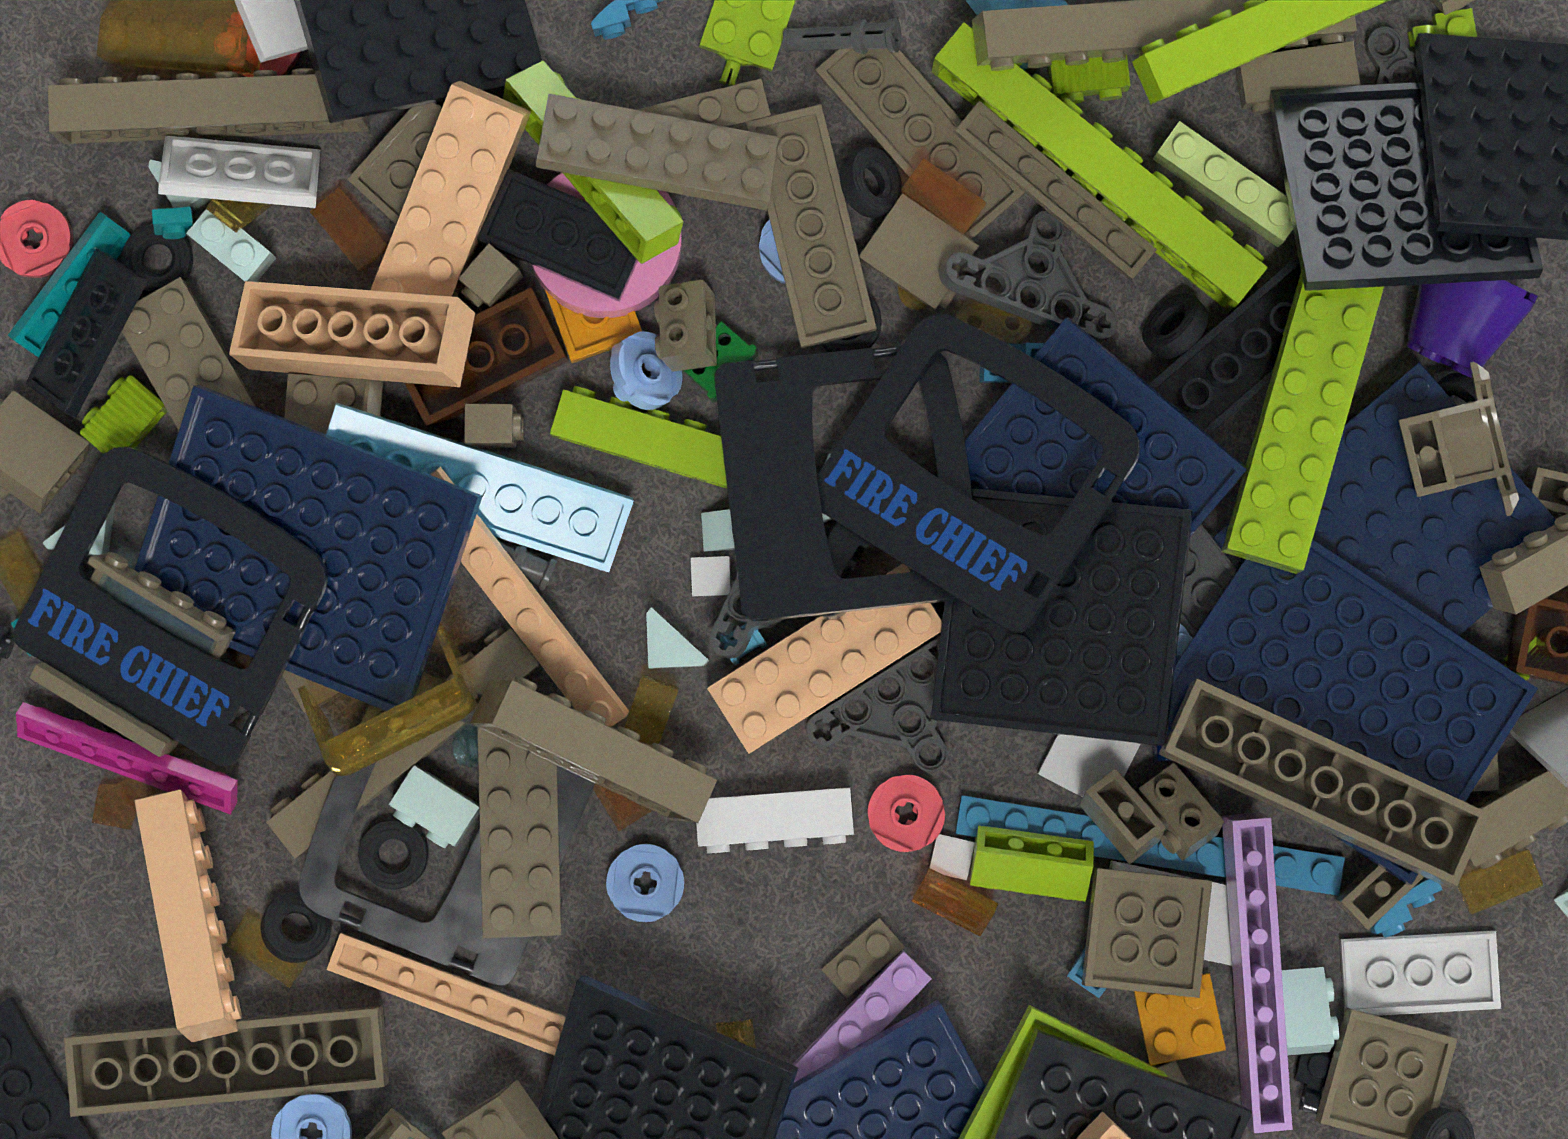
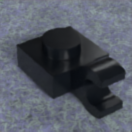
(1312, 1071)

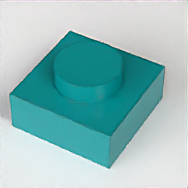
(172, 222)

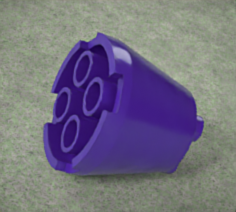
(1466, 320)

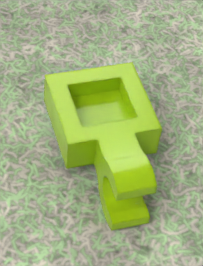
(1455, 23)

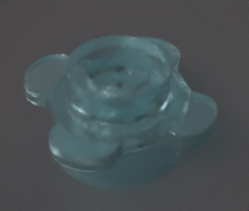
(466, 748)

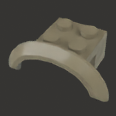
(313, 398)
(1460, 445)

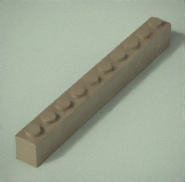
(1102, 30)

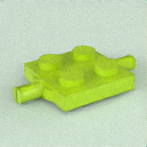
(746, 33)

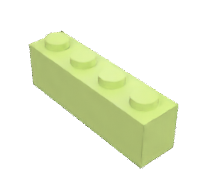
(1226, 183)

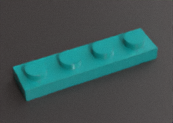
(44, 312)

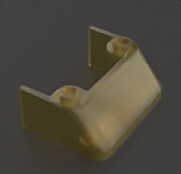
(399, 725)

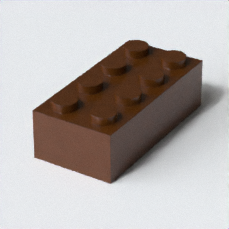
(505, 349)
(1550, 621)

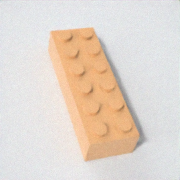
(451, 193)
(352, 333)
(818, 667)
(187, 916)

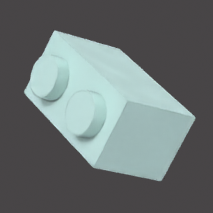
(235, 250)
(434, 806)
(1308, 1011)

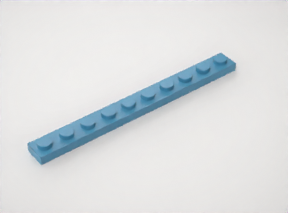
(1292, 867)

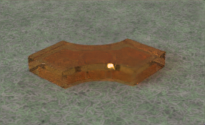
(116, 802)

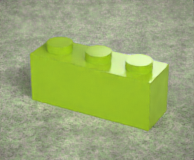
(1032, 863)

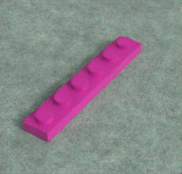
(126, 757)

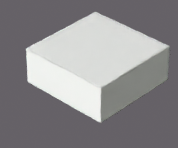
(710, 576)
(952, 856)

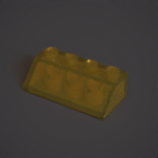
(177, 36)

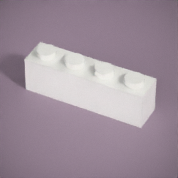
(775, 818)

